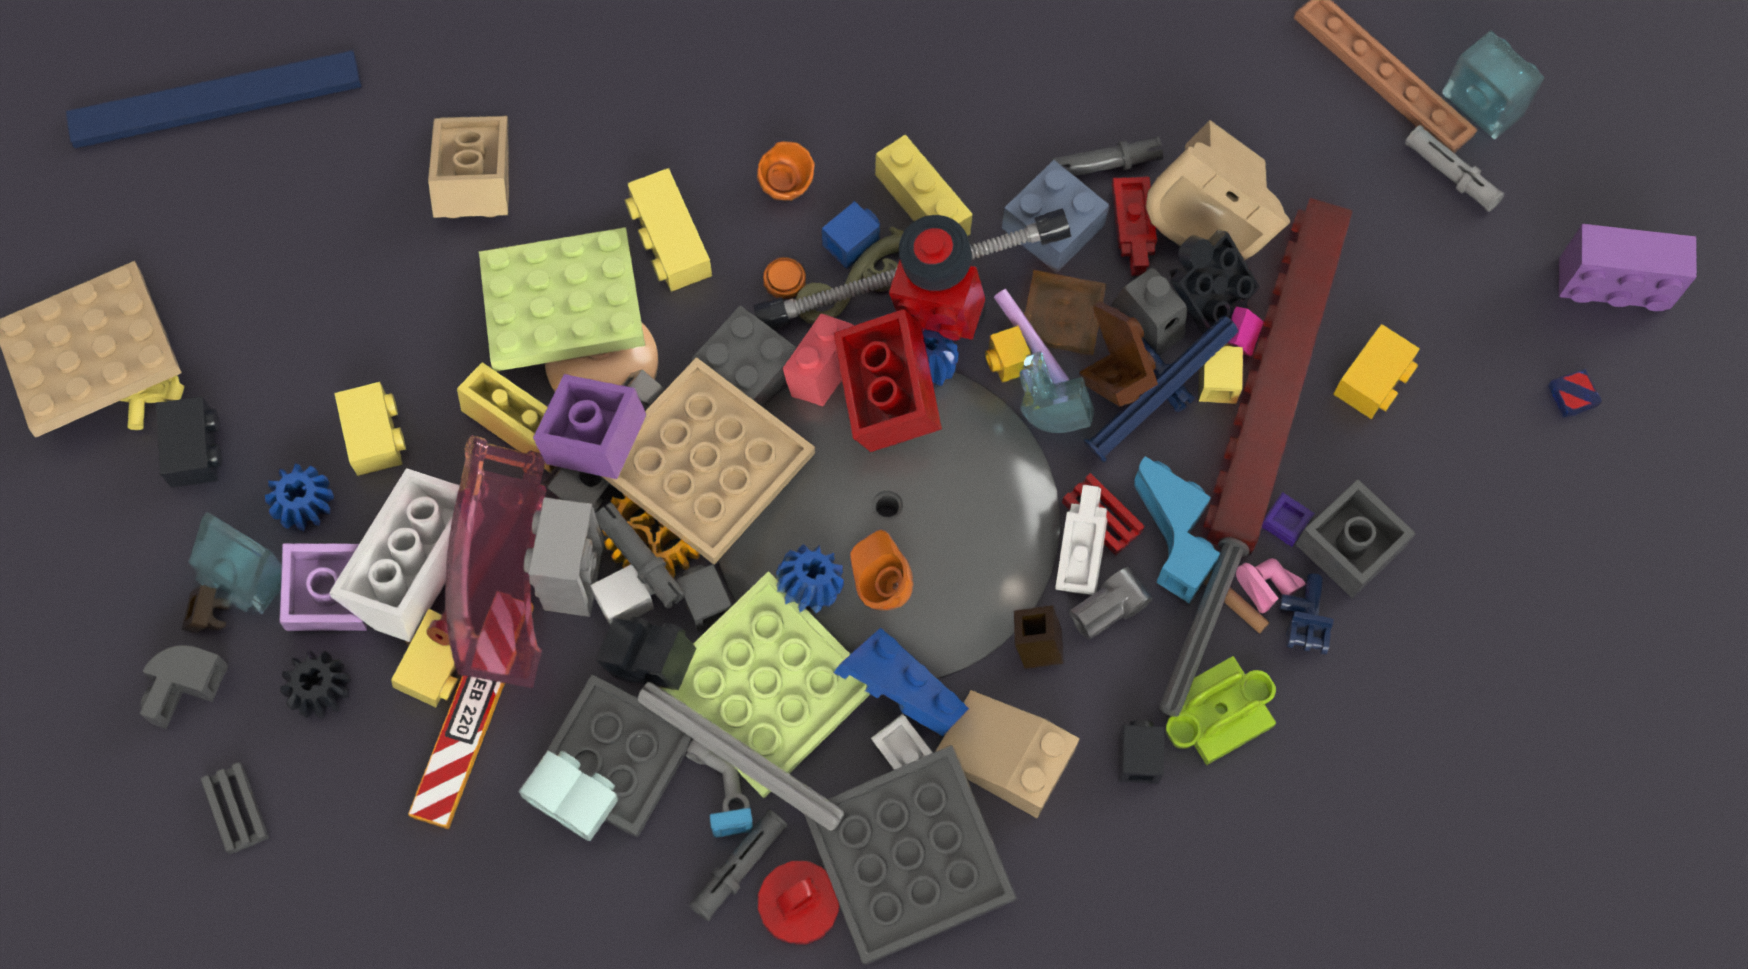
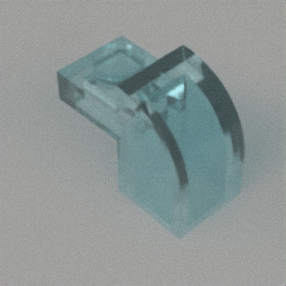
(1053, 406)

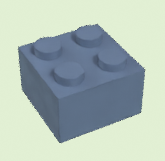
(1051, 191)

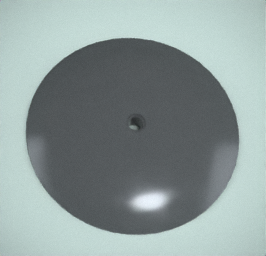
(969, 519)

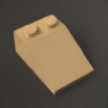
(469, 167)
(1010, 751)

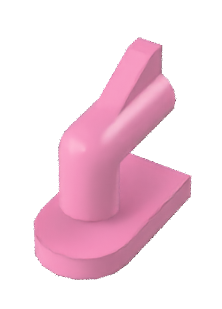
(1254, 582)

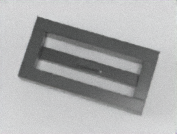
(222, 778)

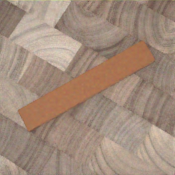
(1385, 73)

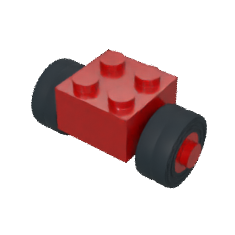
(937, 278)

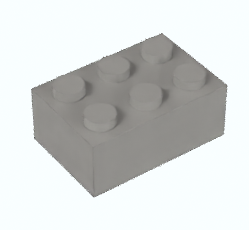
(565, 556)

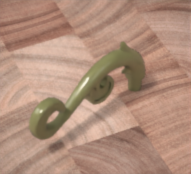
(861, 269)

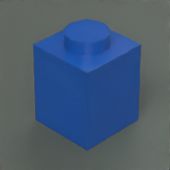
(850, 234)

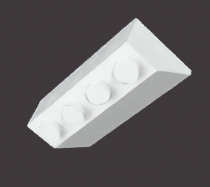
(401, 557)

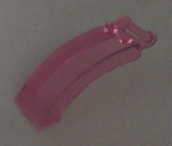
(485, 566)

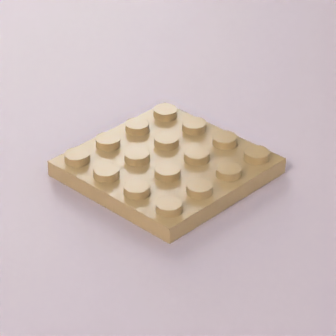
(86, 349)
(709, 460)

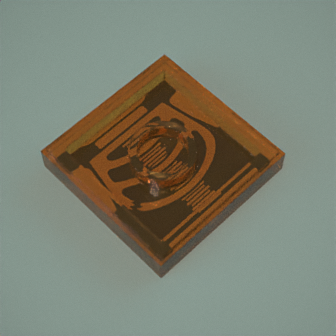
(1063, 311)

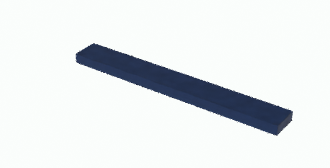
(213, 99)

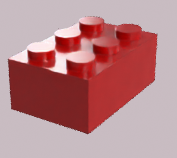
(887, 381)

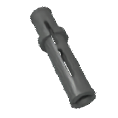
(1112, 157)
(649, 567)
(728, 876)

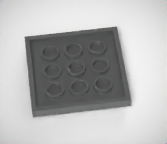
(911, 856)

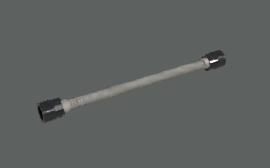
(777, 312)

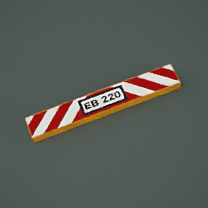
(456, 750)

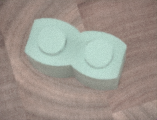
(569, 794)

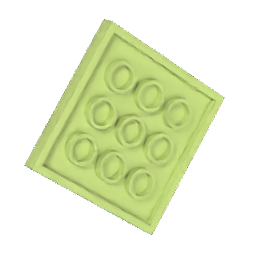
(560, 299)
(770, 678)

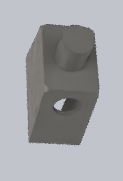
(1155, 307)

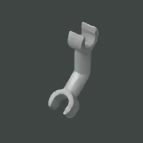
(702, 755)

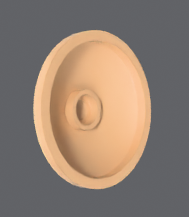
(608, 367)

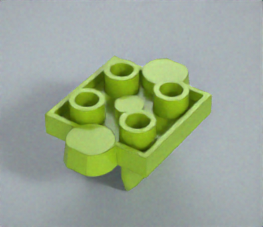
(1223, 711)

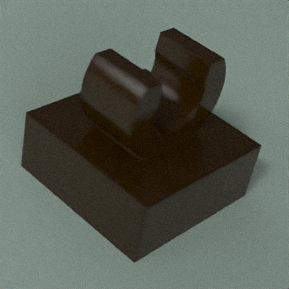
(200, 609)

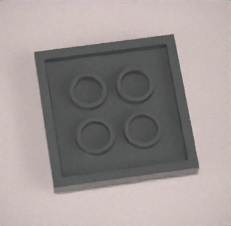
(624, 744)

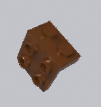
(1128, 367)

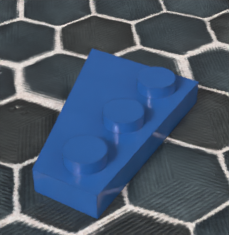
(899, 676)

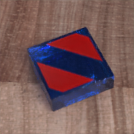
(1574, 393)

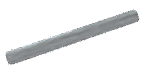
(741, 756)

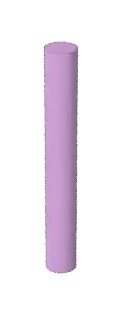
(1031, 337)

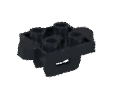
(1212, 278)

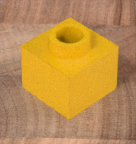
(1007, 353)

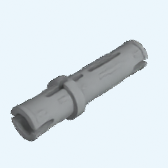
(1453, 167)

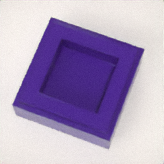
(1287, 519)

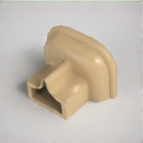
(1214, 189)

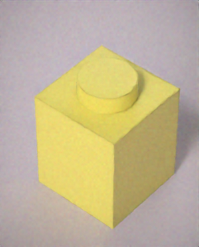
(1222, 376)

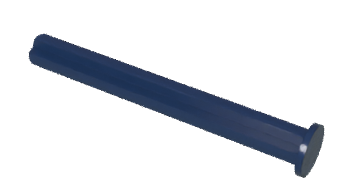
(1168, 383)

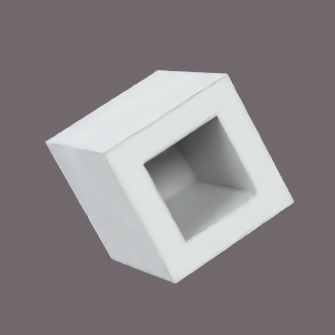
(623, 595)

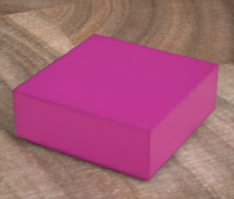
(1248, 330)

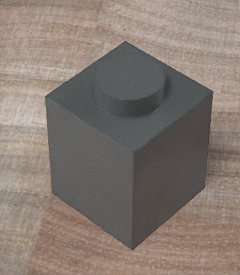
(704, 595)

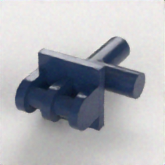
(1306, 625)

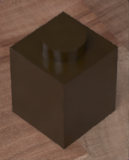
(1038, 636)

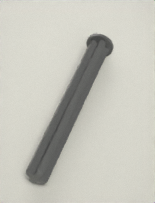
(1203, 624)

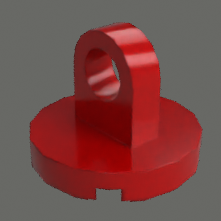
(798, 902)

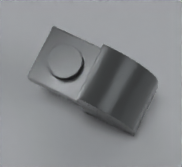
(179, 671)

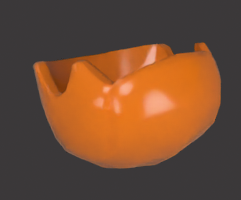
(785, 171)

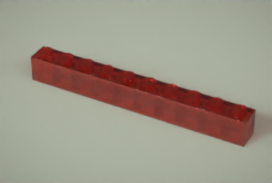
(1279, 375)

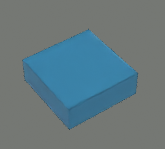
(731, 822)

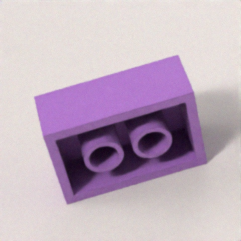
(1627, 267)

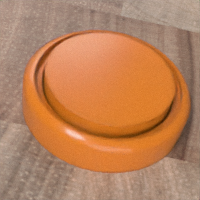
(784, 278)

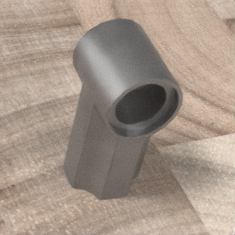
(1118, 598)

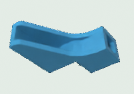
(1176, 510)

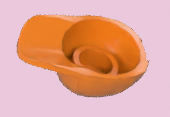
(881, 572)

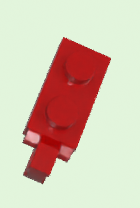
(1134, 229)

